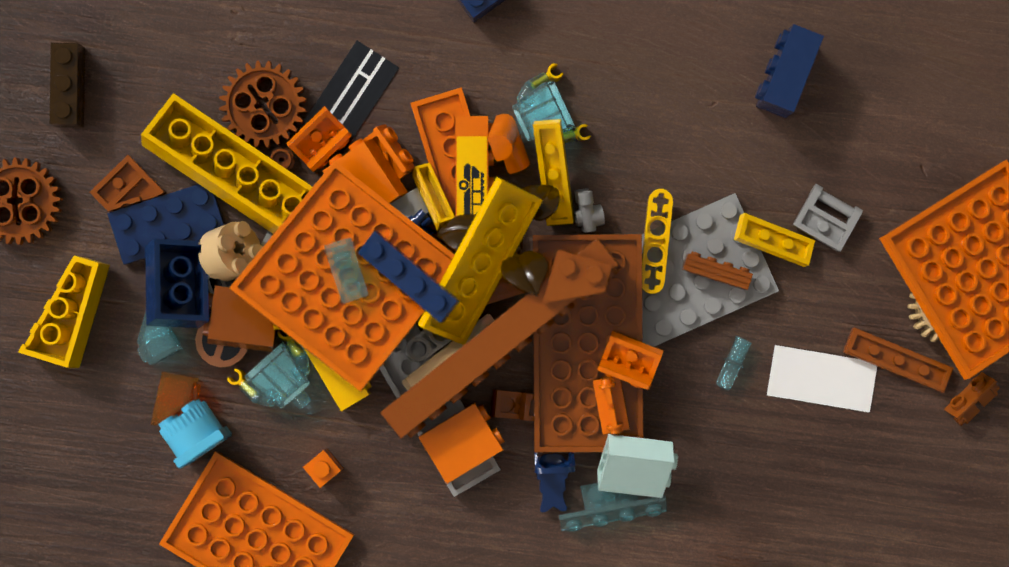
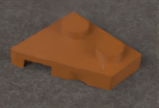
(125, 186)
(576, 277)

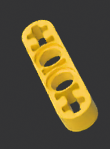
(660, 242)

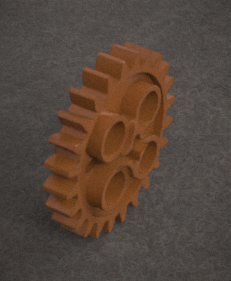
(244, 118)
(42, 199)

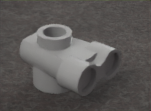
(588, 215)

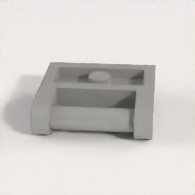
(823, 225)

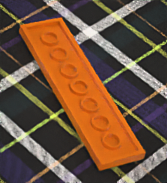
(437, 130)

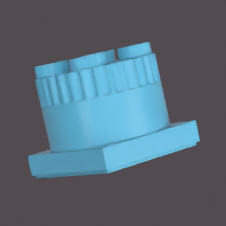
(193, 432)

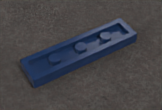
(408, 277)

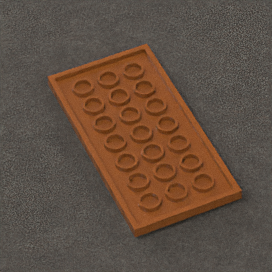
(573, 347)

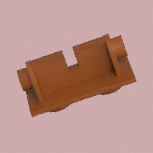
(981, 390)

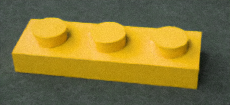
(774, 240)

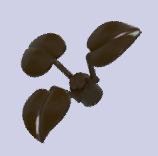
(521, 270)

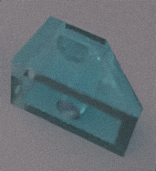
(156, 343)

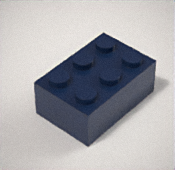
(788, 70)
(175, 284)

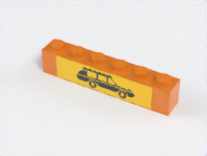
(472, 163)

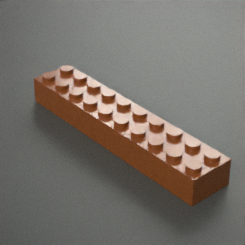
(486, 349)

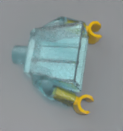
(542, 101)
(278, 377)

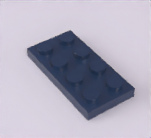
(173, 216)

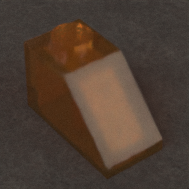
(173, 394)

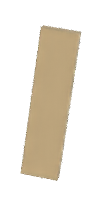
(444, 354)

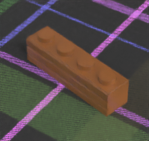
(716, 271)

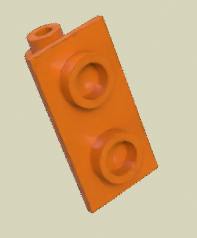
(611, 405)

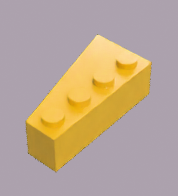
(68, 315)

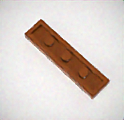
(898, 360)

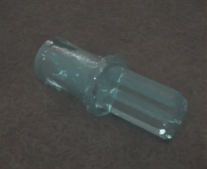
(733, 363)

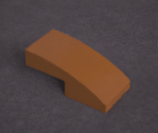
(512, 405)

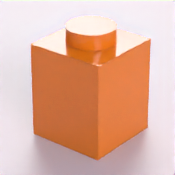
(323, 467)

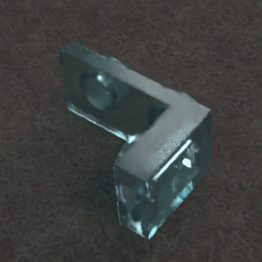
(346, 270)

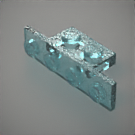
(607, 507)

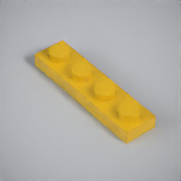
(553, 167)

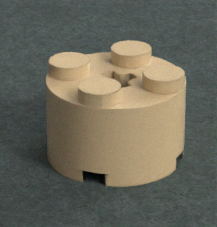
(228, 250)

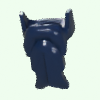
(552, 472)

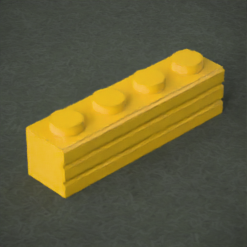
(432, 195)

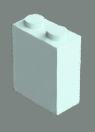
(636, 466)

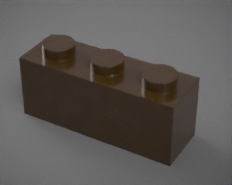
(67, 85)

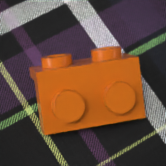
(319, 139)
(397, 157)
(630, 360)

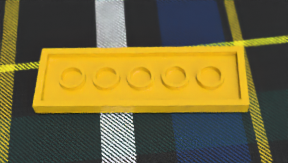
(479, 258)

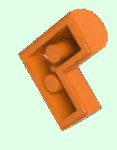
(508, 144)

